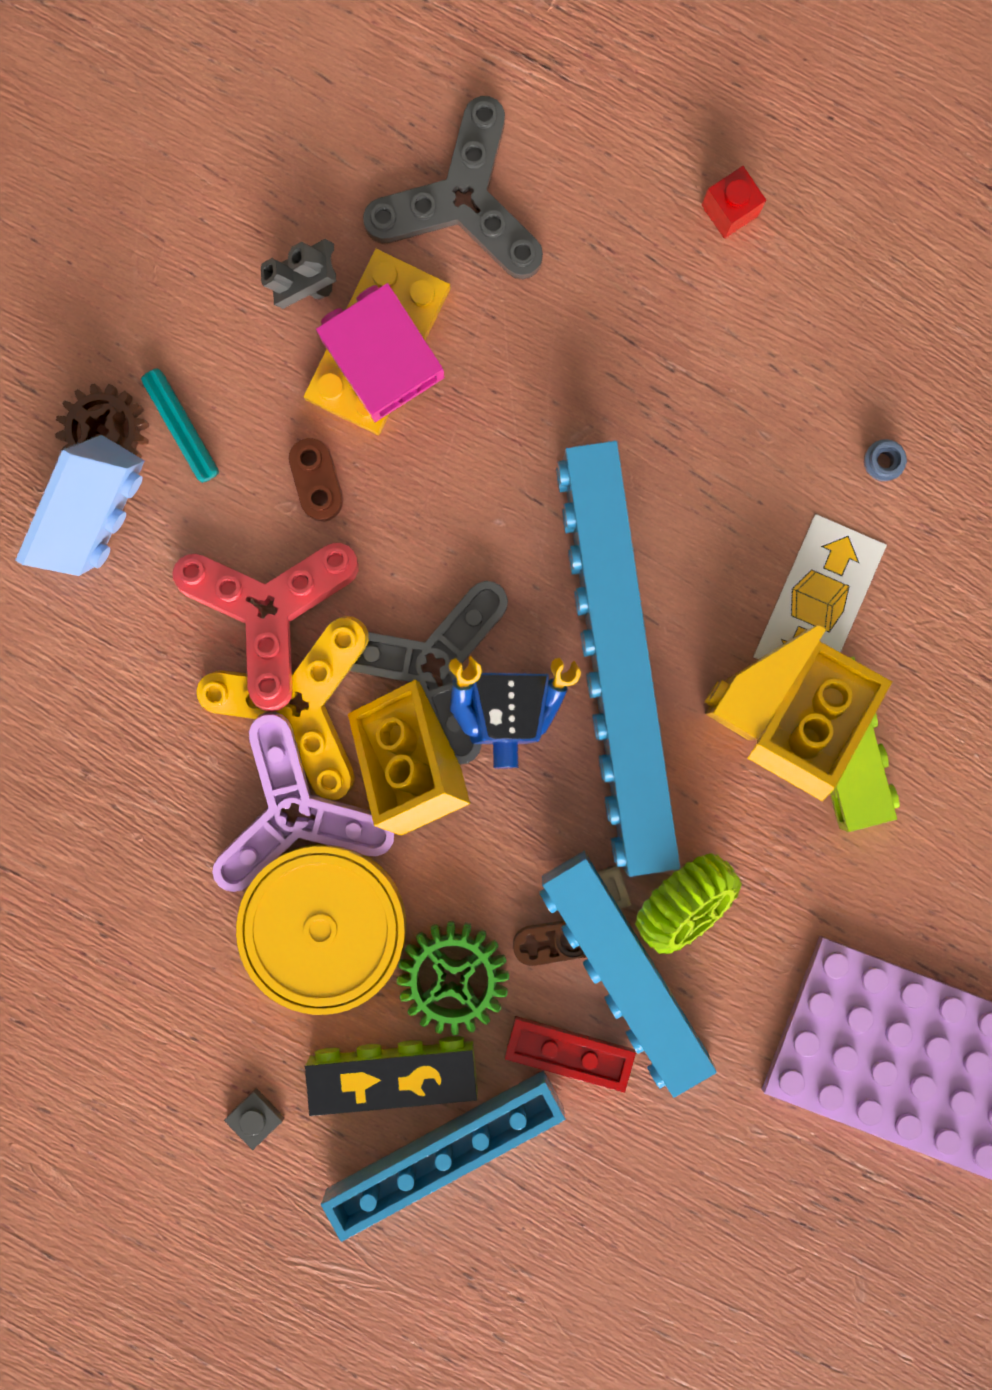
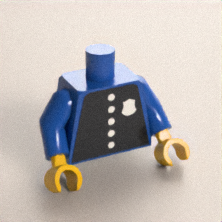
(507, 706)

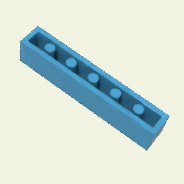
(627, 974)
(442, 1156)

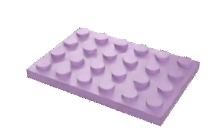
(890, 1056)

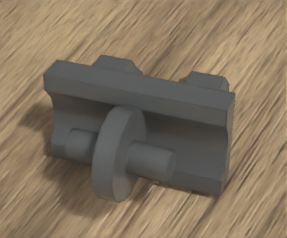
(302, 274)

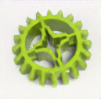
(688, 903)

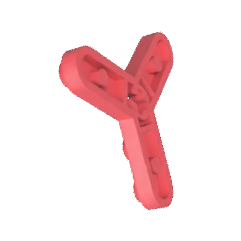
(267, 638)

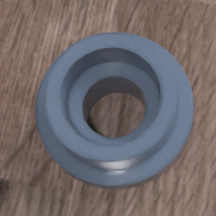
(893, 451)

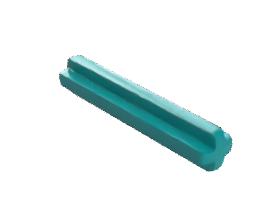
(179, 425)

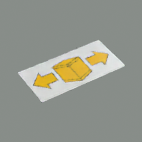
(824, 585)

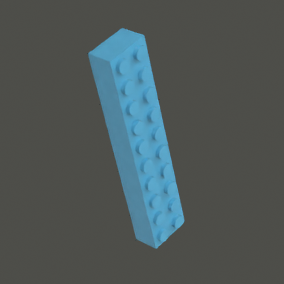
(619, 659)

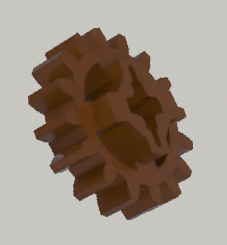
(110, 415)

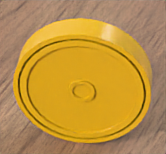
(321, 929)

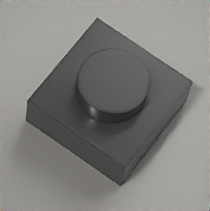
(254, 1119)

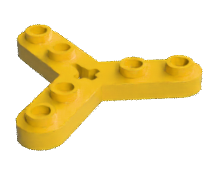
(316, 679)

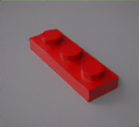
(570, 1054)

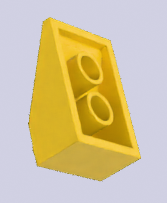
(754, 693)
(820, 721)
(406, 761)

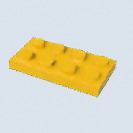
(421, 298)

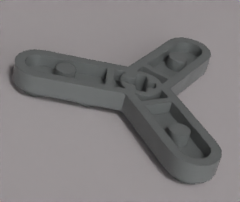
(434, 207)
(453, 639)

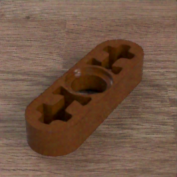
(543, 953)

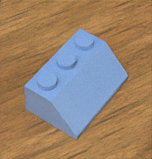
(81, 507)

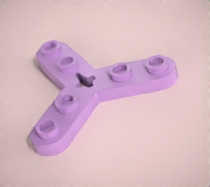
(284, 784)

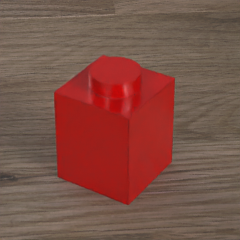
(733, 202)

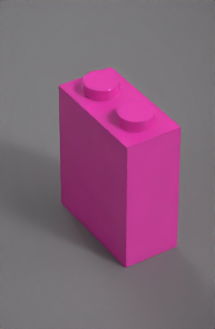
(380, 351)

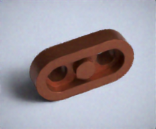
(315, 479)

